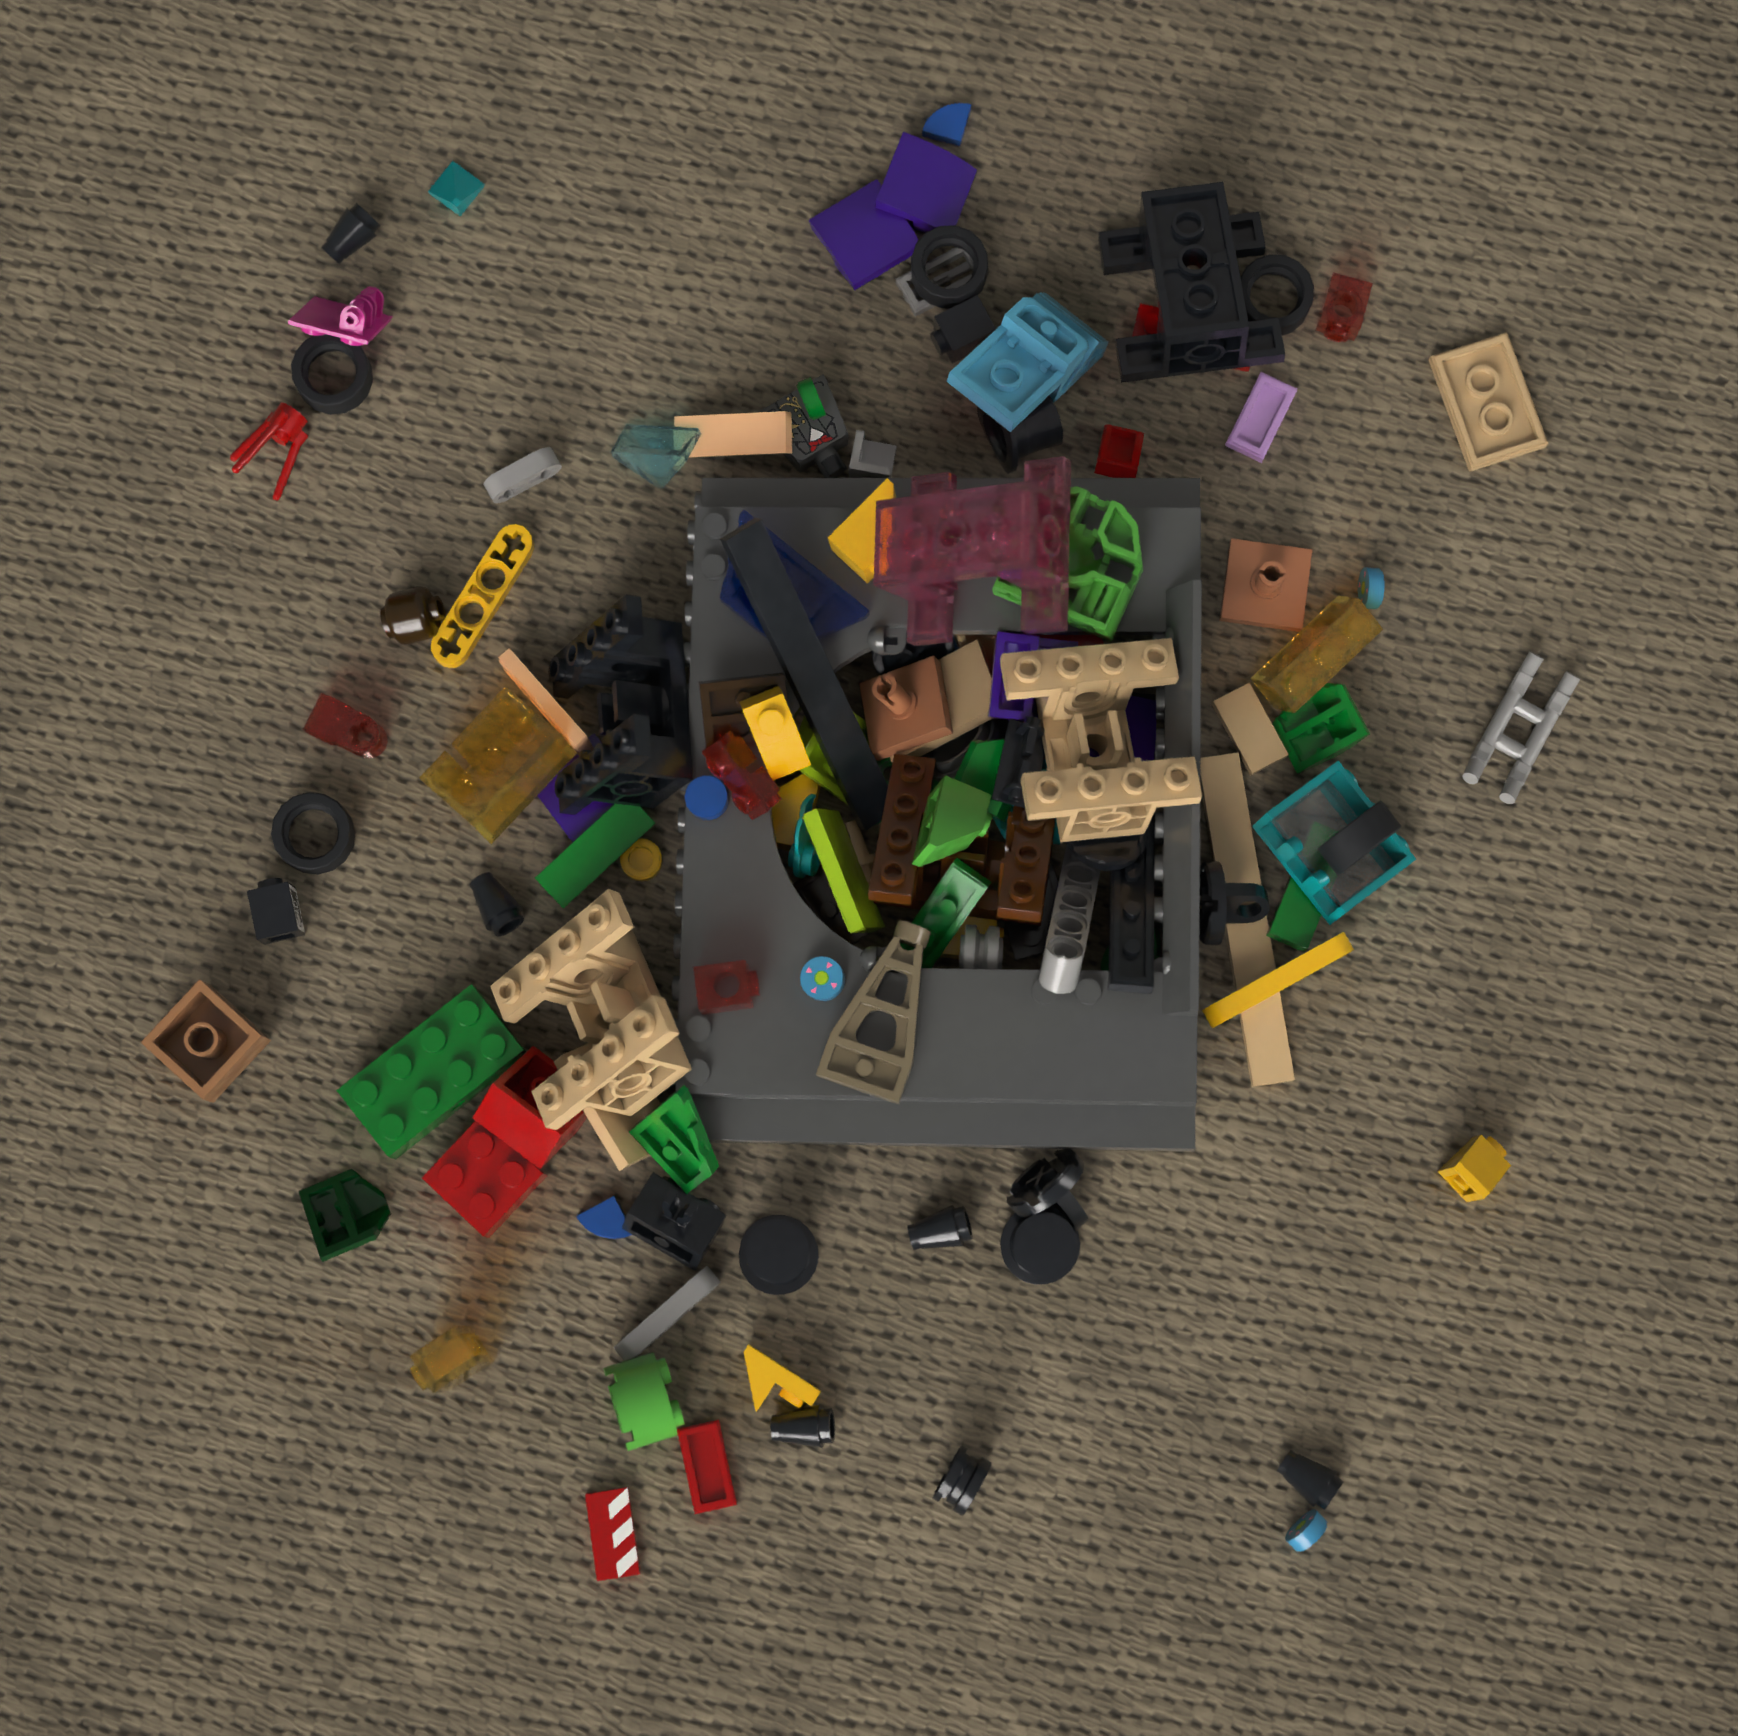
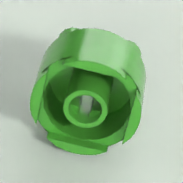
(643, 1401)

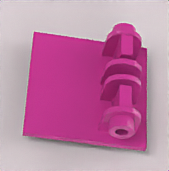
(353, 323)

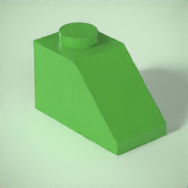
(951, 820)

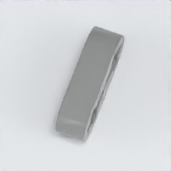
(522, 475)

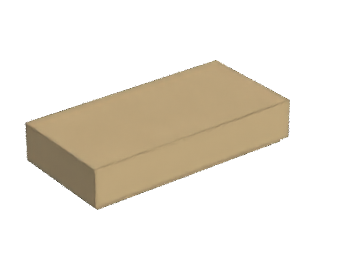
(1250, 729)

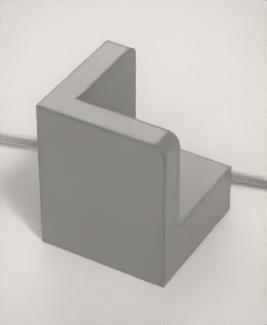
(871, 458)

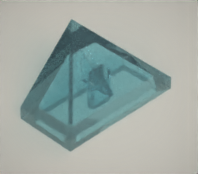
(655, 450)

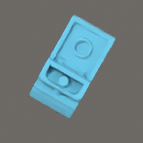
(1026, 359)

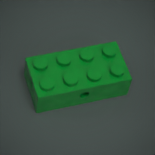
(432, 1072)

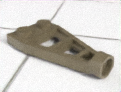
(864, 1067)

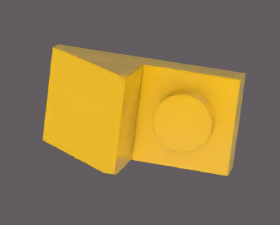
(765, 1372)

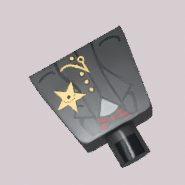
(818, 439)

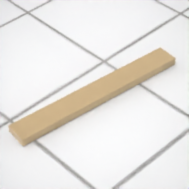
(1247, 943)

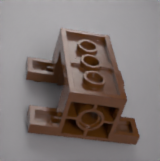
(1014, 867)

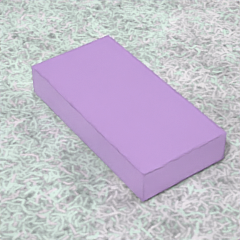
(1261, 417)

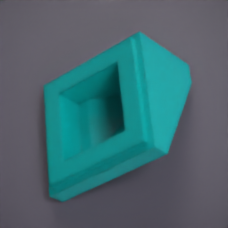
(456, 188)

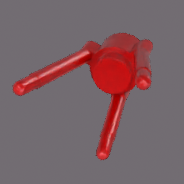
(282, 426)

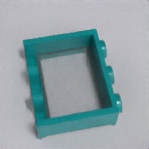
(1311, 818)

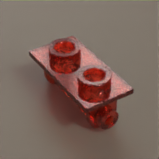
(751, 792)

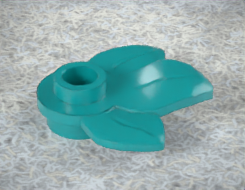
(802, 853)

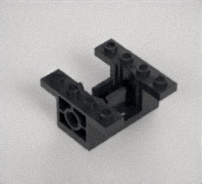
(1200, 310)
(643, 720)

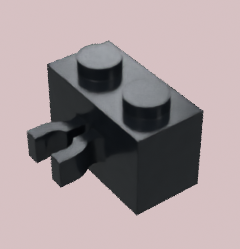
(674, 1221)

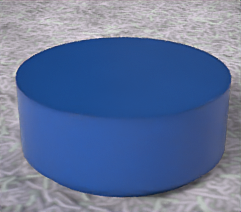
(707, 797)

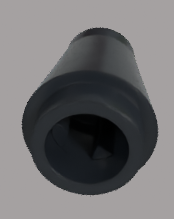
(350, 233)
(497, 907)
(942, 1229)
(804, 1426)
(1310, 1479)

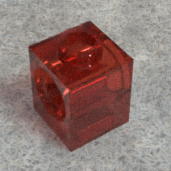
(1347, 292)
(706, 984)

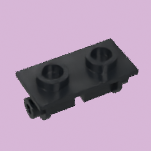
(1020, 754)

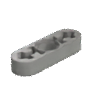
(667, 1314)

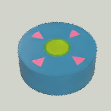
(1371, 587)
(822, 978)
(1306, 1530)

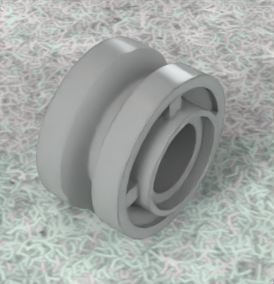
(981, 950)

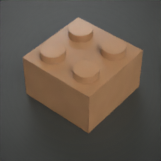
(205, 1041)

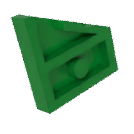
(678, 1140)

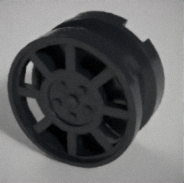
(962, 1480)

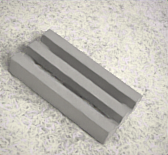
(911, 295)

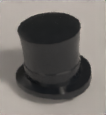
(1036, 432)
(1039, 1247)
(778, 1254)

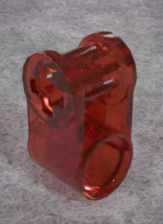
(340, 726)

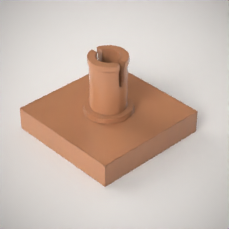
(1265, 585)
(906, 708)

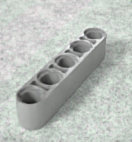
(1069, 925)

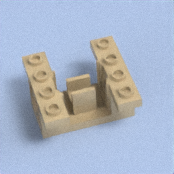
(1081, 707)
(614, 1005)

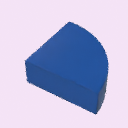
(948, 123)
(605, 1220)

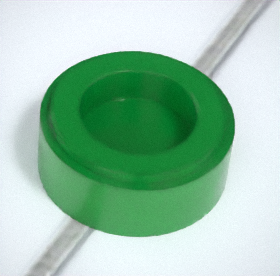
(811, 399)

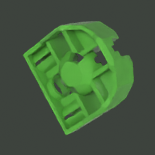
(1100, 598)

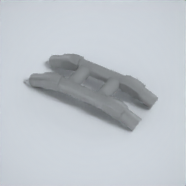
(1542, 718)

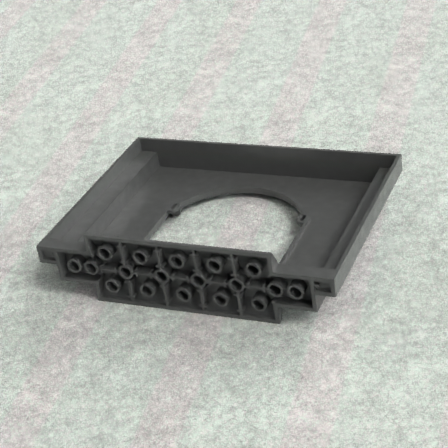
(992, 1046)

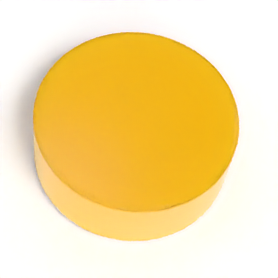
(641, 860)

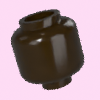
(412, 615)

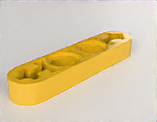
(487, 598)
(1278, 980)

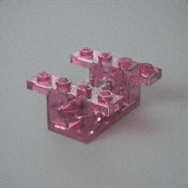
(1004, 532)

